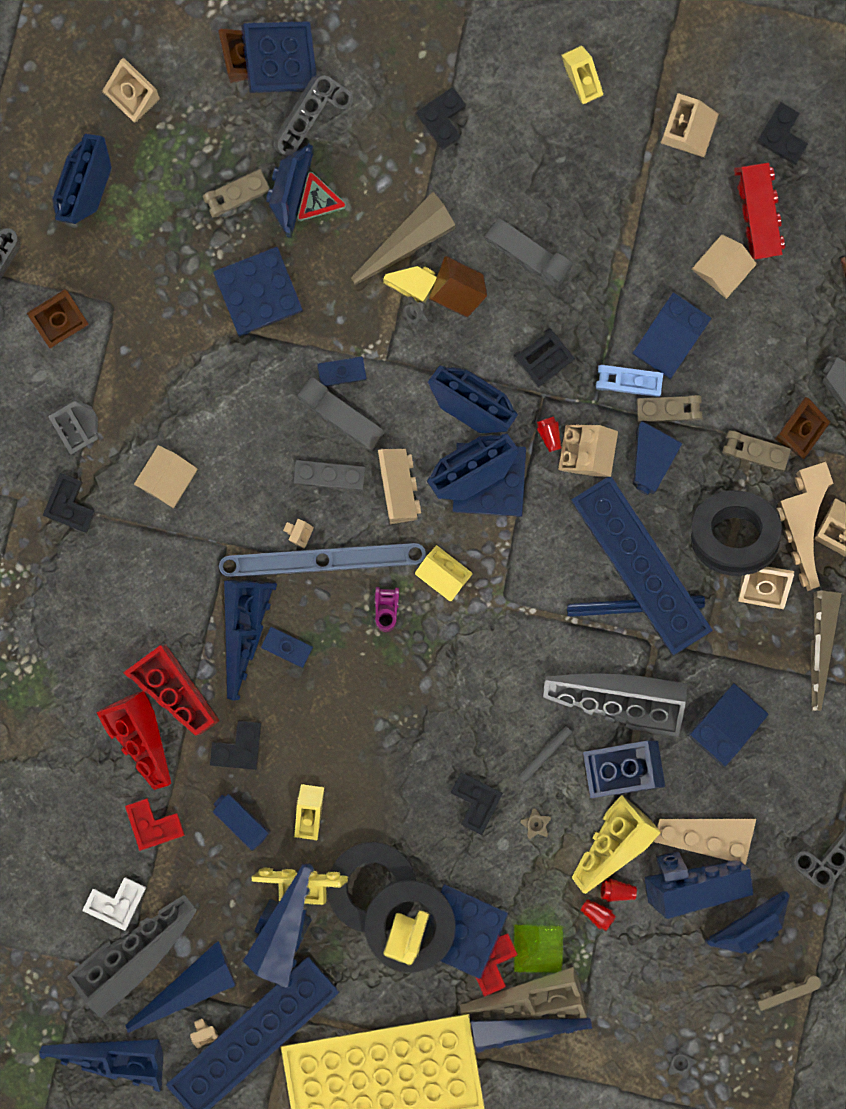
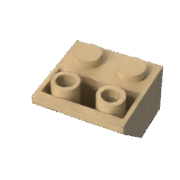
(690, 125)
(588, 450)
(833, 528)

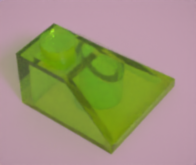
(538, 948)

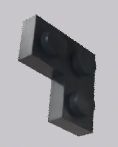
(436, 117)
(777, 136)
(62, 505)
(243, 753)
(482, 799)

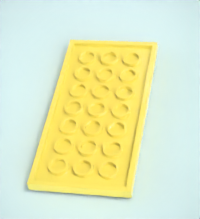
(387, 1068)

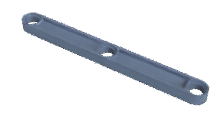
(338, 560)

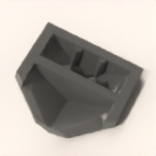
(75, 425)

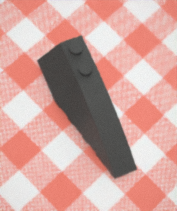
(633, 700)
(124, 963)

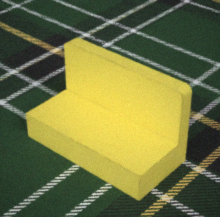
(443, 573)
(405, 937)

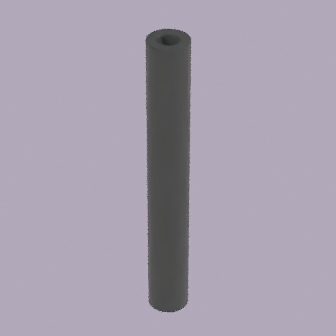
(545, 754)

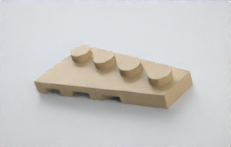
(712, 837)

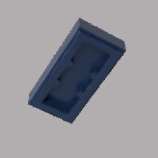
(342, 371)
(286, 647)
(672, 866)

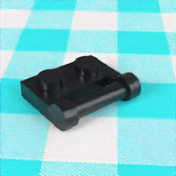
(549, 363)

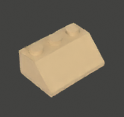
(398, 485)

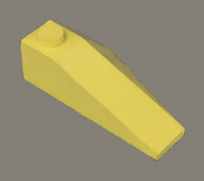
(620, 840)

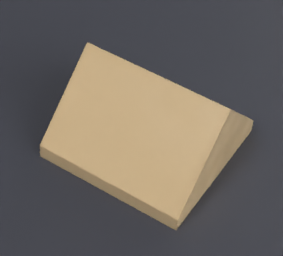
(130, 91)
(725, 265)
(166, 476)
(766, 587)

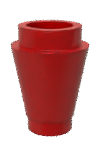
(550, 434)
(617, 891)
(598, 914)

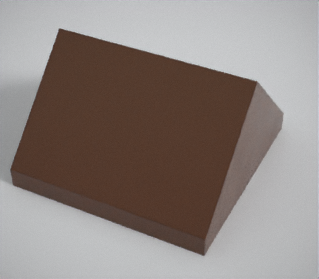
(234, 54)
(458, 287)
(57, 318)
(803, 428)

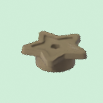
(541, 820)

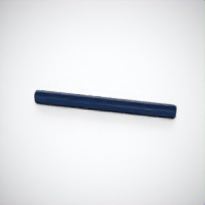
(615, 607)

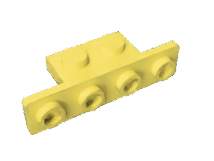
(316, 883)

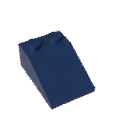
(671, 335)
(728, 725)
(624, 769)

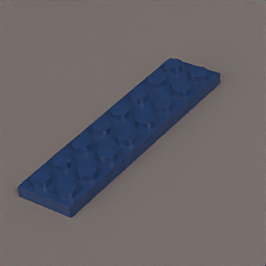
(641, 565)
(253, 1038)

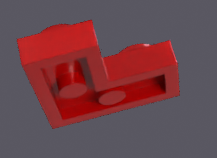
(152, 832)
(492, 979)

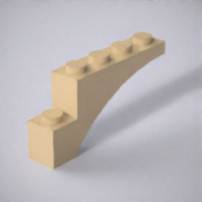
(799, 517)

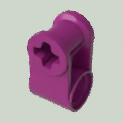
(386, 606)

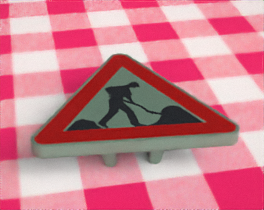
(318, 199)

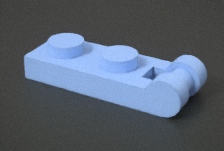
(630, 381)

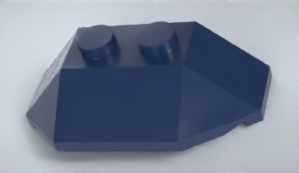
(82, 180)
(289, 188)
(472, 400)
(473, 467)
(753, 927)

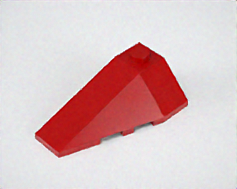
(136, 728)

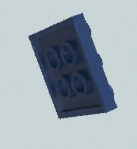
(278, 56)
(258, 291)
(500, 498)
(475, 935)

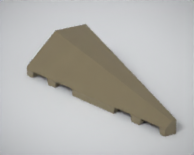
(419, 229)
(825, 619)
(551, 994)

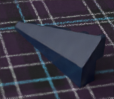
(244, 613)
(275, 946)
(201, 980)
(505, 1032)
(131, 1060)

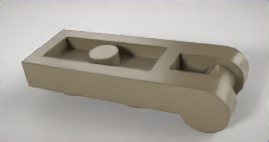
(237, 193)
(668, 409)
(757, 451)
(788, 992)

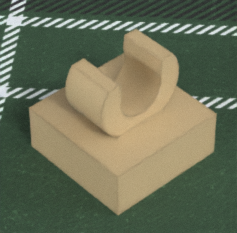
(299, 532)
(204, 1035)

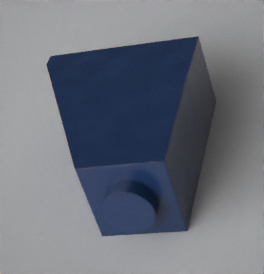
(652, 457)
(240, 821)

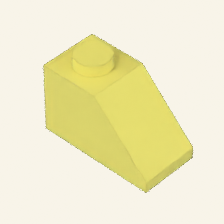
(582, 74)
(412, 282)
(309, 812)

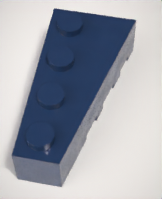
(700, 890)

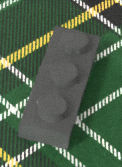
(329, 475)

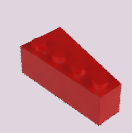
(760, 210)
(172, 688)

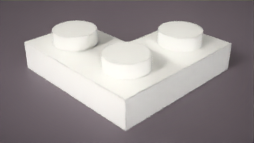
(116, 910)

